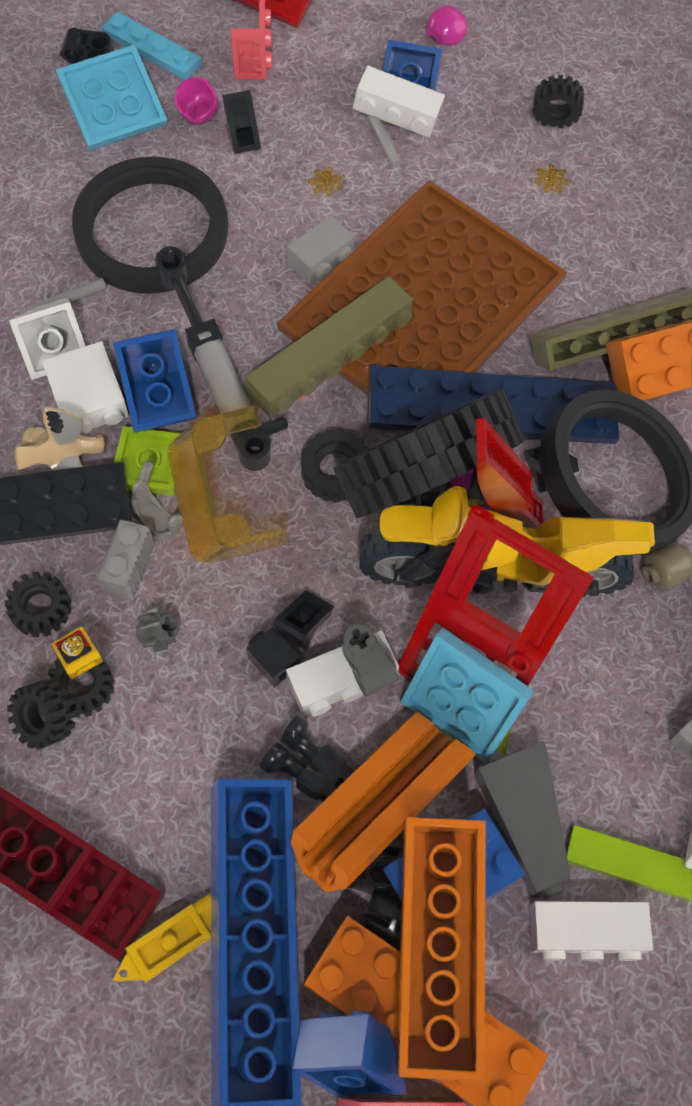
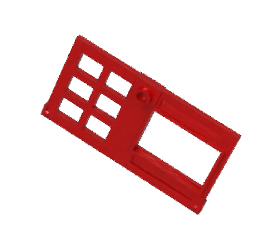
(451, 610)

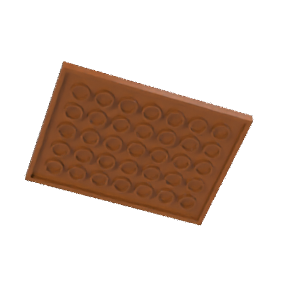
(465, 279)

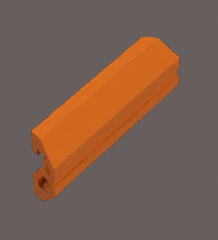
(374, 803)

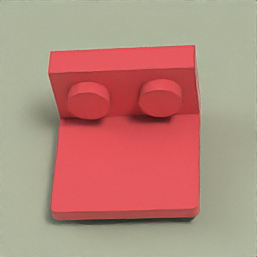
(251, 47)

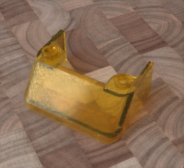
(210, 536)

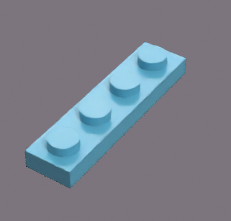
(152, 46)

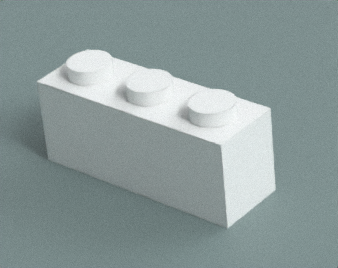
(398, 101)
(328, 679)
(590, 929)

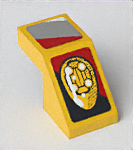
(77, 652)

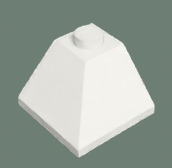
(46, 333)

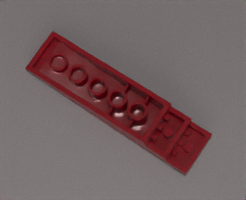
(72, 879)

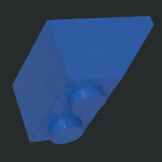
(413, 62)
(348, 1055)

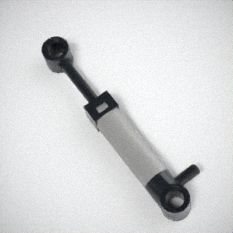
(208, 350)

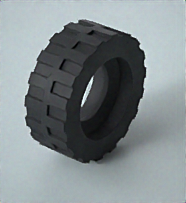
(316, 450)

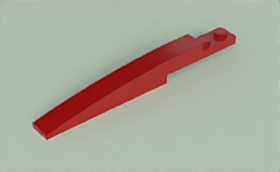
(505, 478)

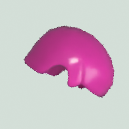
(447, 25)
(196, 100)

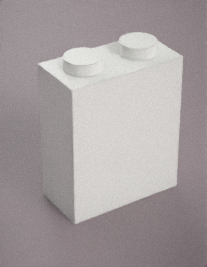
(86, 386)

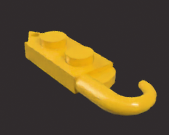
(167, 943)

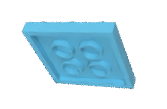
(111, 97)
(466, 695)

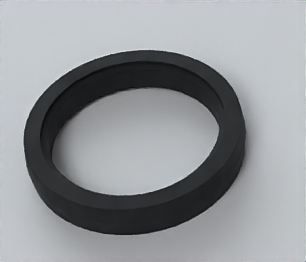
(140, 172)
(645, 421)

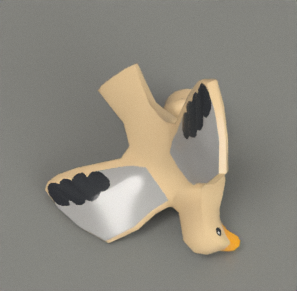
(58, 445)

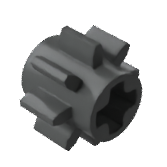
(157, 629)

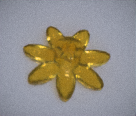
(552, 178)
(326, 181)

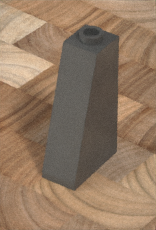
(527, 814)

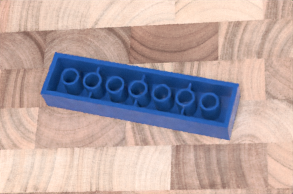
(253, 945)

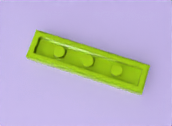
(629, 862)

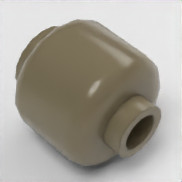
(668, 566)

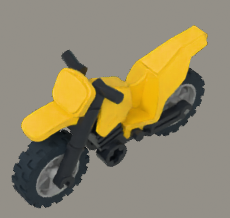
(419, 540)

